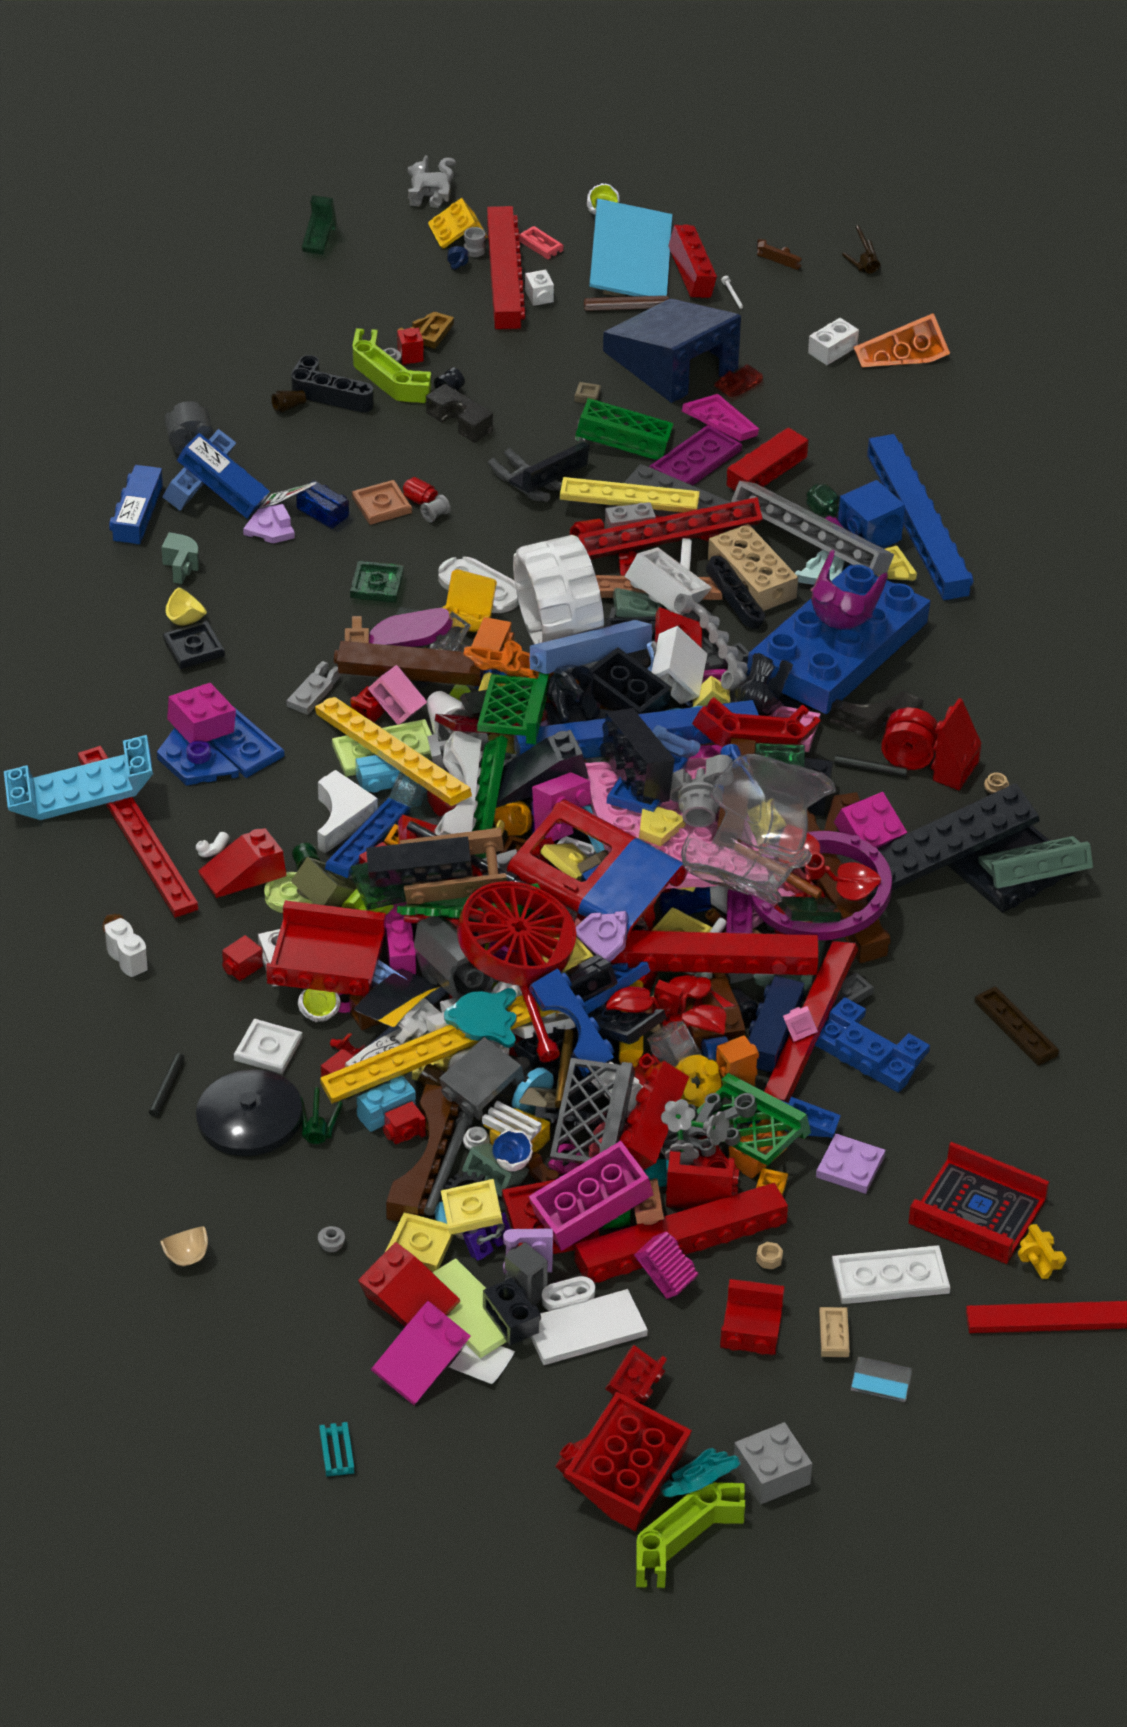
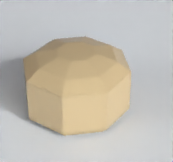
(769, 1255)

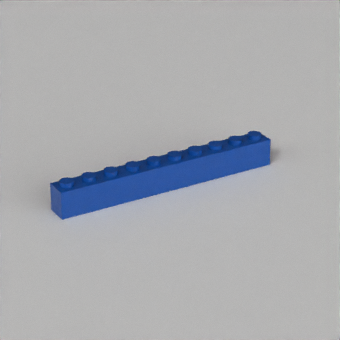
(920, 518)
(590, 733)

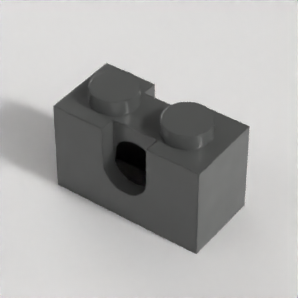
(522, 1265)

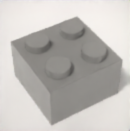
(773, 1463)

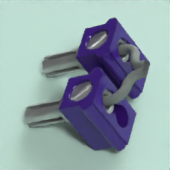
(479, 1242)

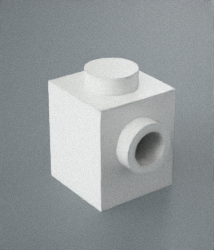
(539, 287)

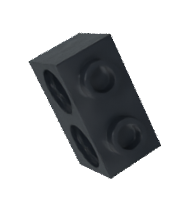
(511, 1311)

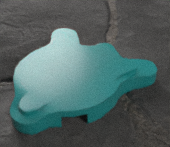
(485, 1016)
(700, 1472)

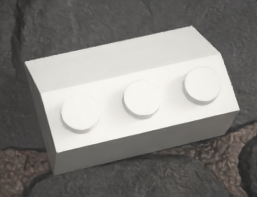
(665, 578)

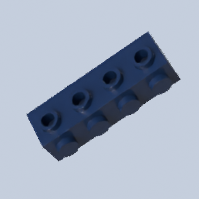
(770, 1030)

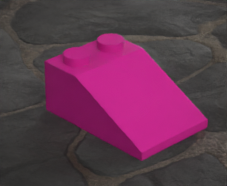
(420, 1353)

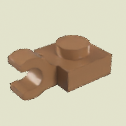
(357, 633)

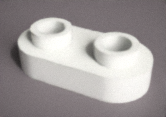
(567, 1292)

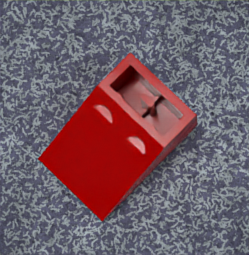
(956, 747)

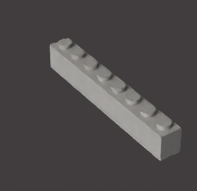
(815, 528)

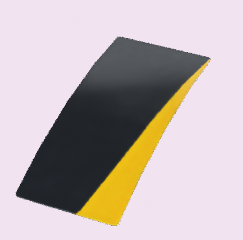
(395, 997)

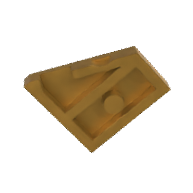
(433, 328)

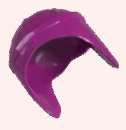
(842, 608)

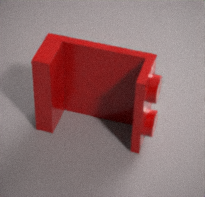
(752, 1317)

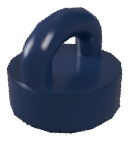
(457, 257)

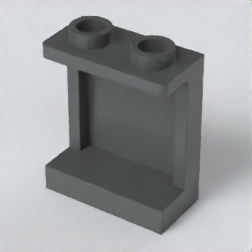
(480, 1077)

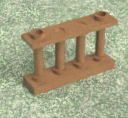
(480, 842)

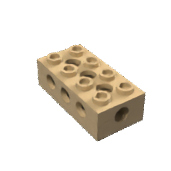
(756, 565)

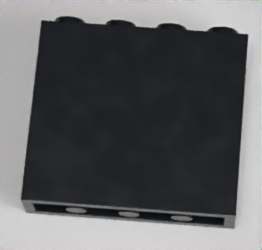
(1010, 896)

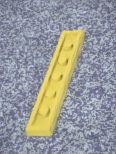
(628, 494)

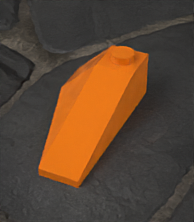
(910, 344)

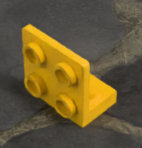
(453, 222)

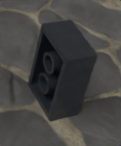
(627, 684)

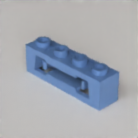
(186, 484)

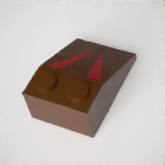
(723, 997)

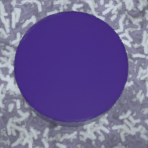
(198, 752)

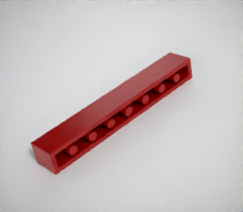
(505, 267)
(671, 528)
(721, 952)
(692, 1228)

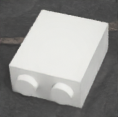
(679, 664)

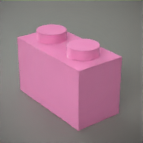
(397, 695)

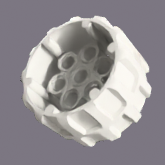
(557, 589)

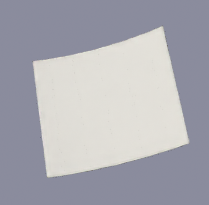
(485, 1368)

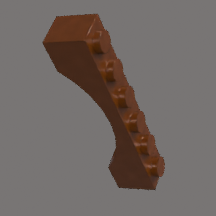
(411, 1190)

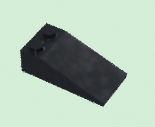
(541, 763)

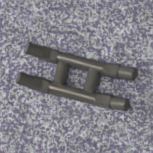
(520, 465)

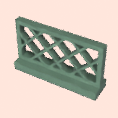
(1037, 861)

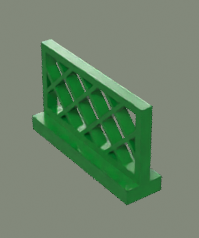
(617, 435)
(532, 707)
(768, 1107)

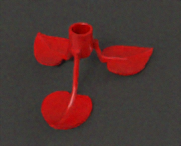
(853, 878)
(704, 1016)

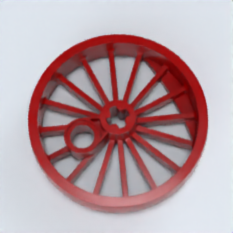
(516, 932)

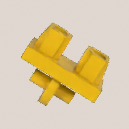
(1038, 1249)

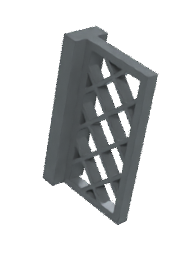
(616, 1109)

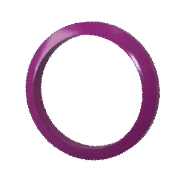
(856, 849)

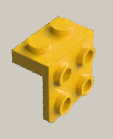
(471, 597)

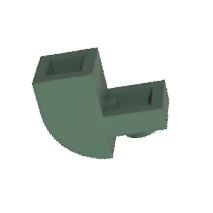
(181, 554)

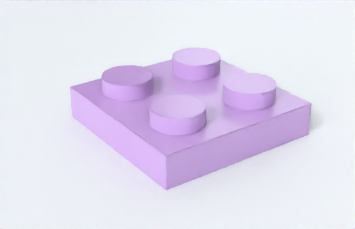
(850, 1163)

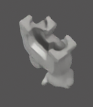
(430, 184)

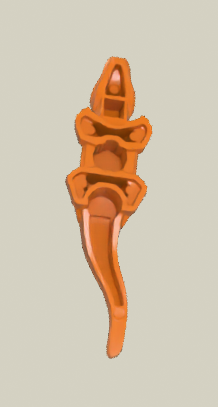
(510, 660)

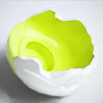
(601, 191)
(318, 1004)

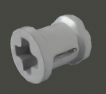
(435, 508)

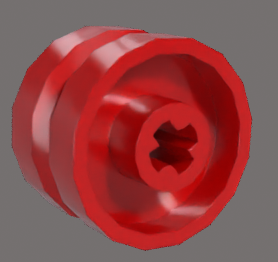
(909, 738)

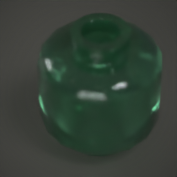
(822, 500)

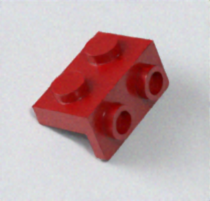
(636, 1375)

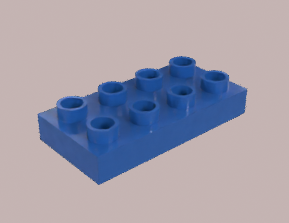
(835, 661)

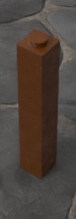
(414, 662)

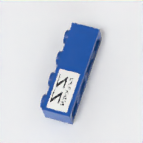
(223, 475)
(136, 504)

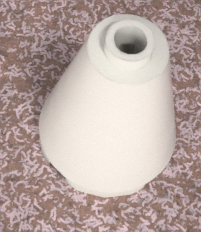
(442, 703)

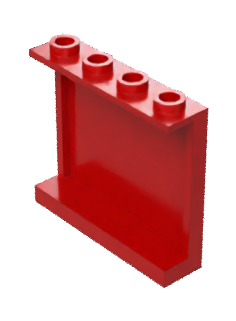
(327, 948)

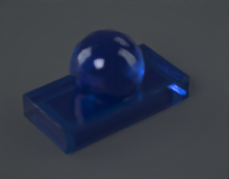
(685, 900)

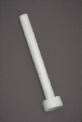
(726, 281)

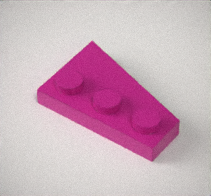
(721, 416)

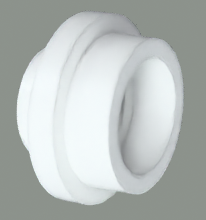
(475, 1136)

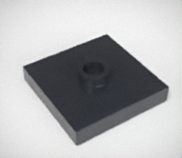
(193, 644)

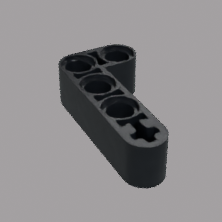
(331, 388)

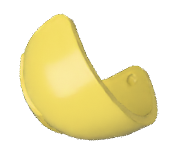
(184, 608)

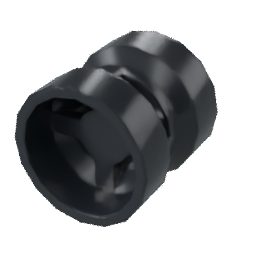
(450, 377)

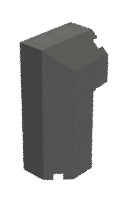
(444, 961)

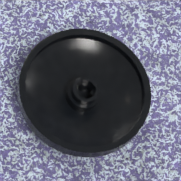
(249, 1112)

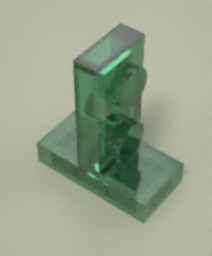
(320, 223)

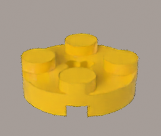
(708, 1075)

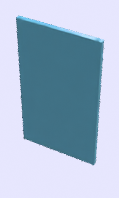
(630, 249)

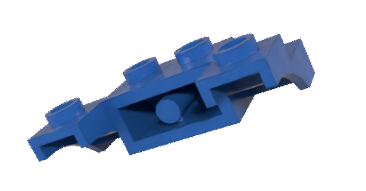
(868, 1051)

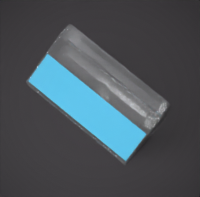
(881, 1379)

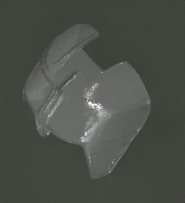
(765, 809)

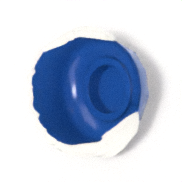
(512, 1150)

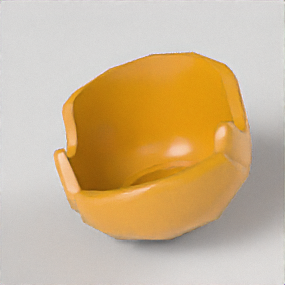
(516, 817)

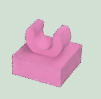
(800, 1023)

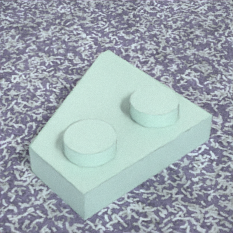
(814, 566)

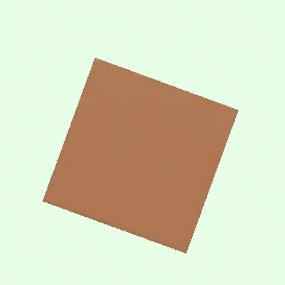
(381, 502)

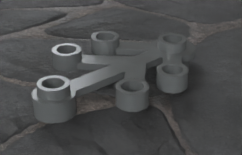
(744, 1105)

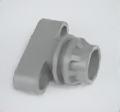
(693, 794)

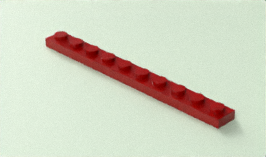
(147, 847)

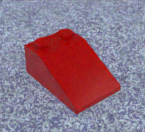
(244, 864)
(404, 1284)

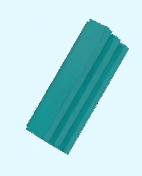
(334, 1431)

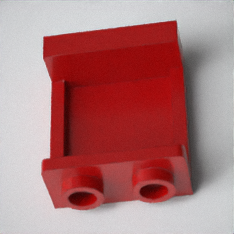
(697, 1185)

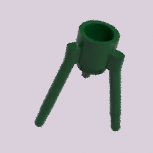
(316, 1129)

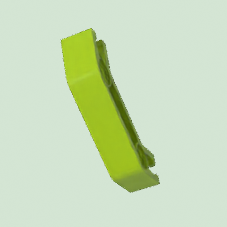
(388, 373)
(684, 1523)

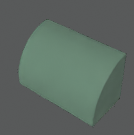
(482, 1161)

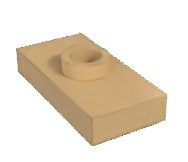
(834, 1332)

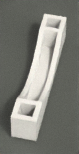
(462, 760)

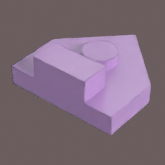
(271, 524)
(604, 933)

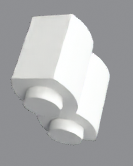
(126, 947)

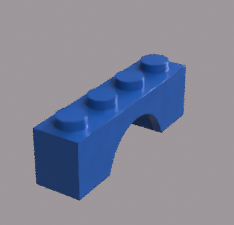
(555, 994)

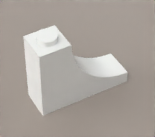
(348, 808)

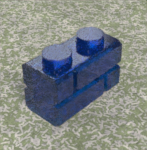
(323, 504)

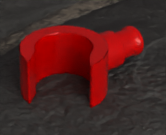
(345, 1044)

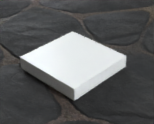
(268, 1046)

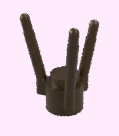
(868, 259)

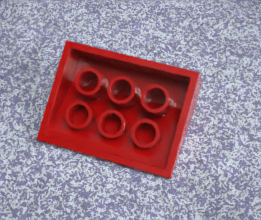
(627, 1459)

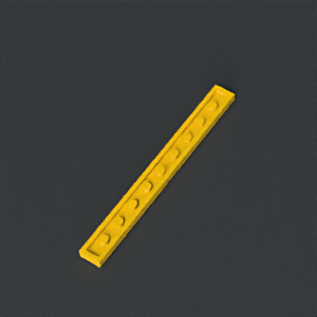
(393, 751)
(408, 1057)

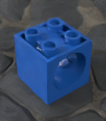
(872, 514)

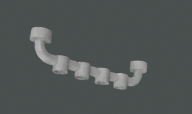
(737, 670)

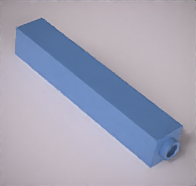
(589, 646)

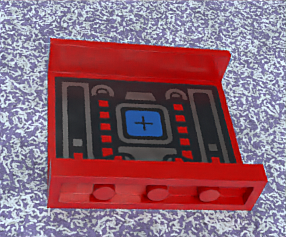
(980, 1203)

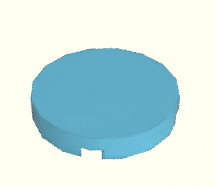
(537, 1078)

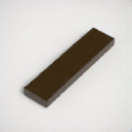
(1016, 1026)

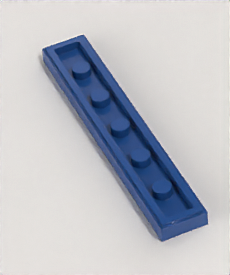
(368, 835)

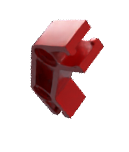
(721, 725)

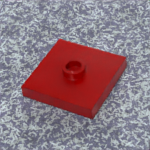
(666, 620)

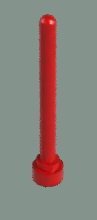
(547, 1049)

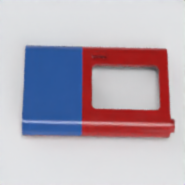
(624, 881)

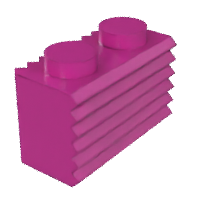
(666, 1264)

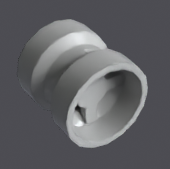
(475, 244)

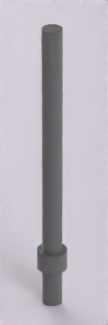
(463, 1123)

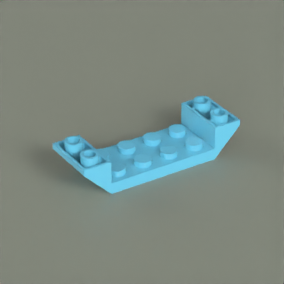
(81, 785)

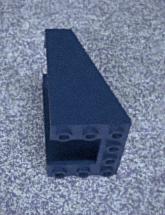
(665, 338)

